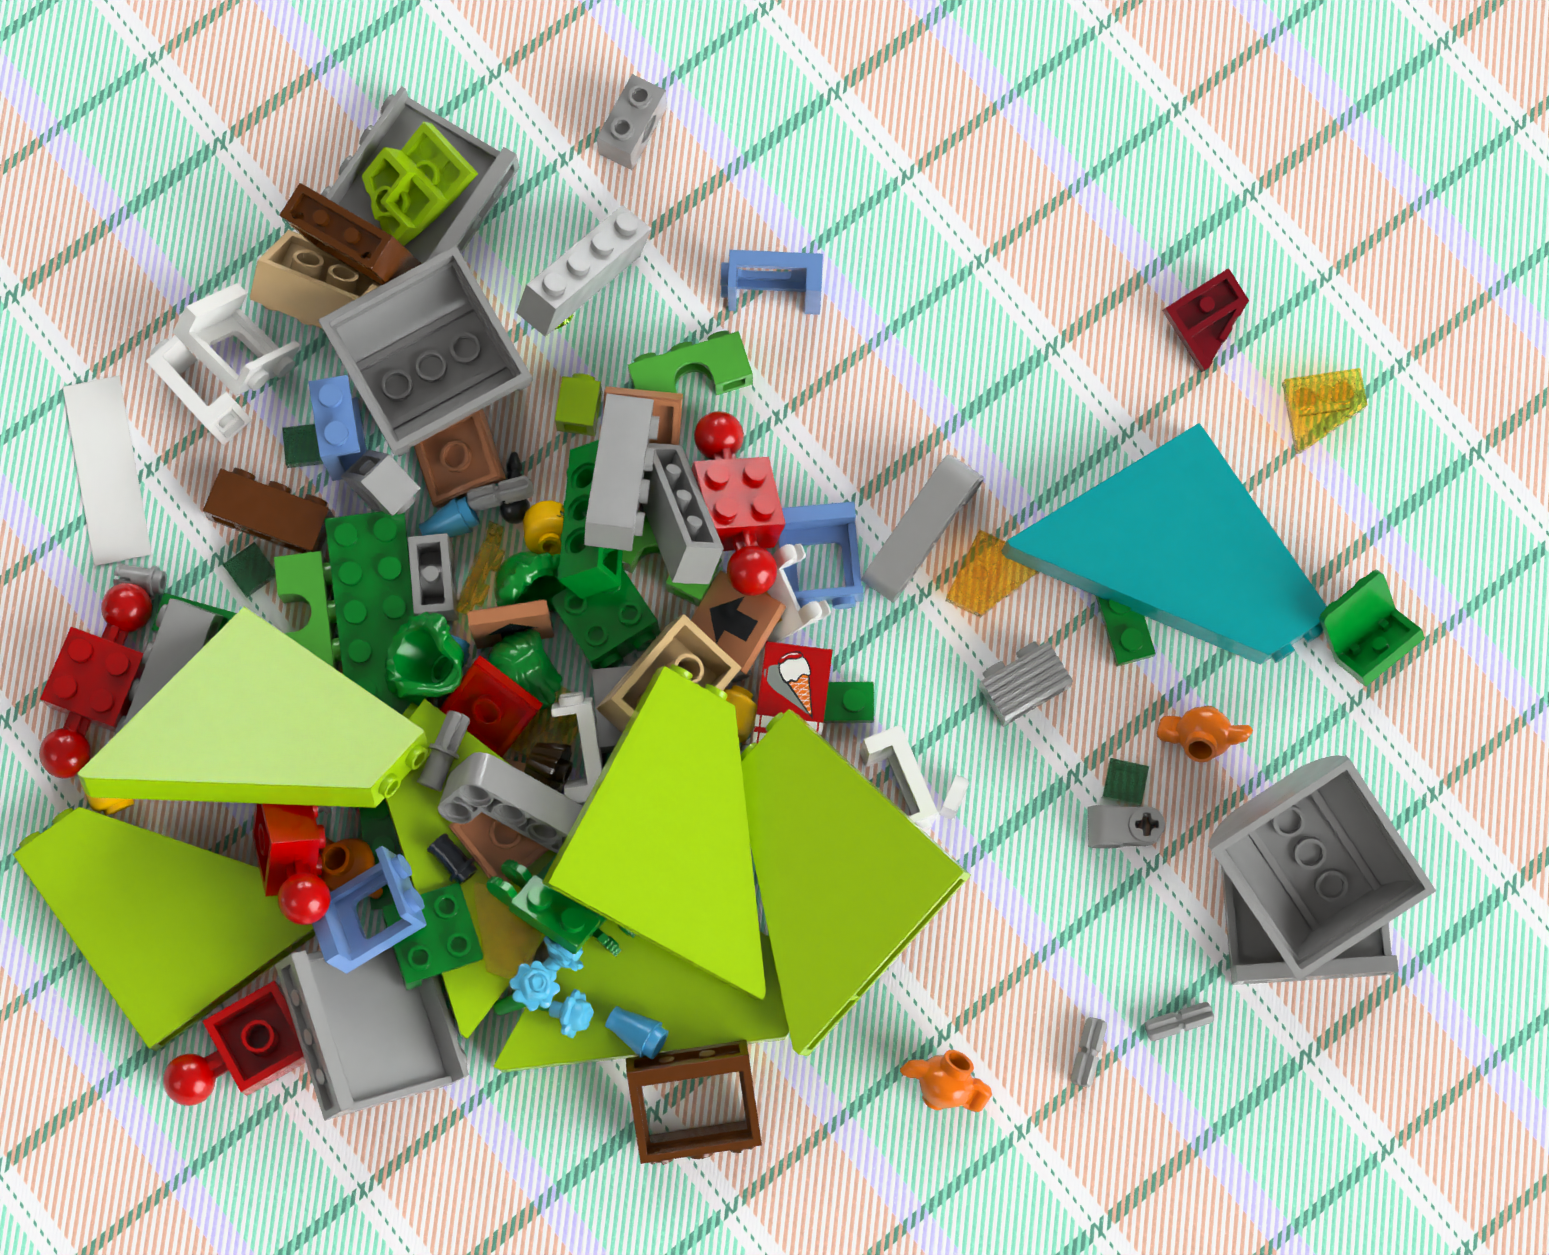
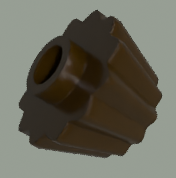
(550, 763)

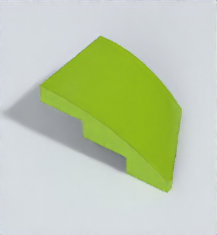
(416, 183)

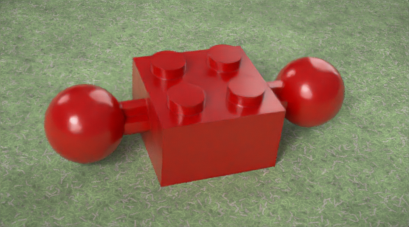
(740, 502)
(94, 679)
(290, 859)
(252, 1042)

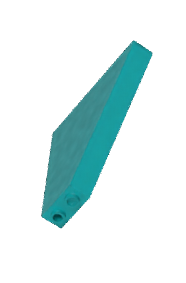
(1183, 549)

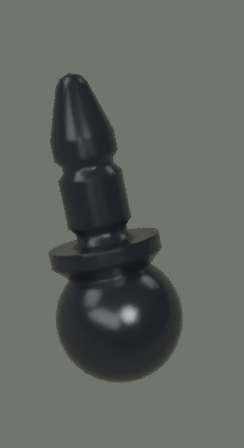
(514, 511)

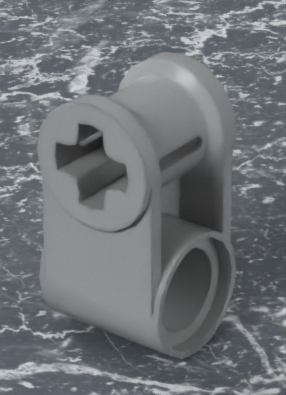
(1115, 826)

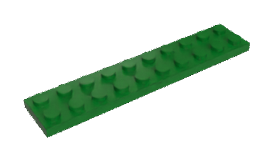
(371, 604)

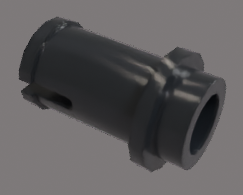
(452, 859)

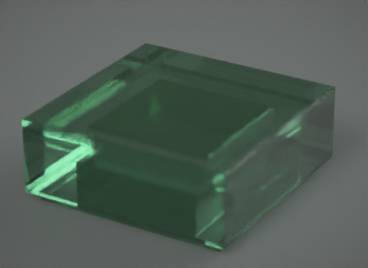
(301, 446)
(250, 569)
(1125, 782)

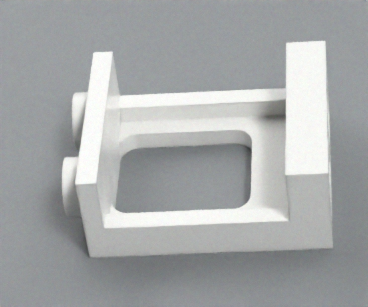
(221, 317)
(222, 417)
(575, 703)
(895, 747)

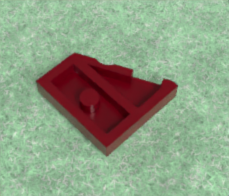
(1207, 316)

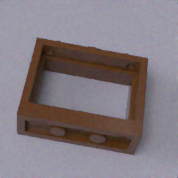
(347, 236)
(691, 1064)

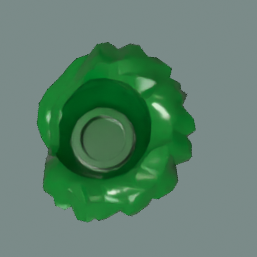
(528, 579)
(424, 658)
(527, 664)

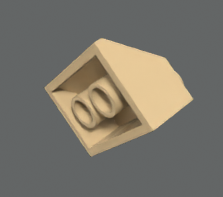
(305, 280)

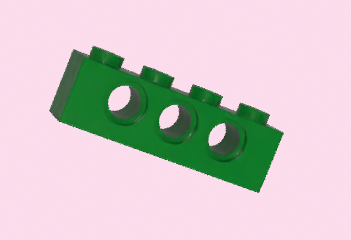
(584, 567)

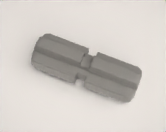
(507, 490)
(1172, 1023)
(1090, 1044)

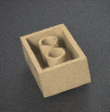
(677, 644)

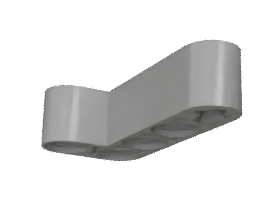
(921, 527)
(510, 797)

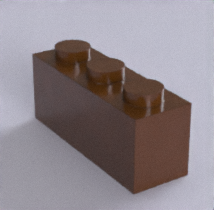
(268, 511)

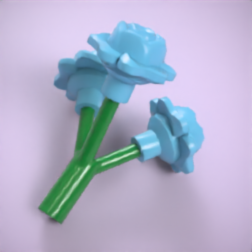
(536, 989)

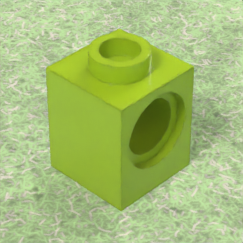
(578, 404)

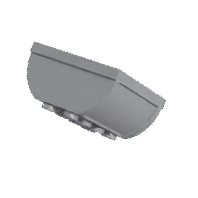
(425, 350)
(1318, 862)

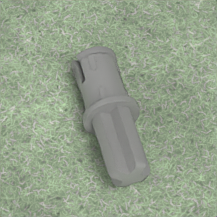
(444, 750)

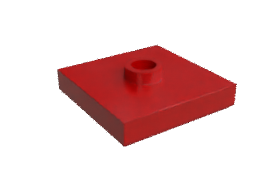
(494, 704)

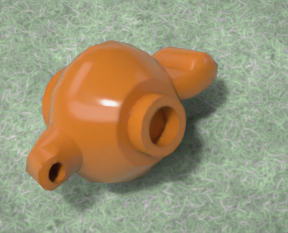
(1202, 732)
(346, 861)
(948, 1082)

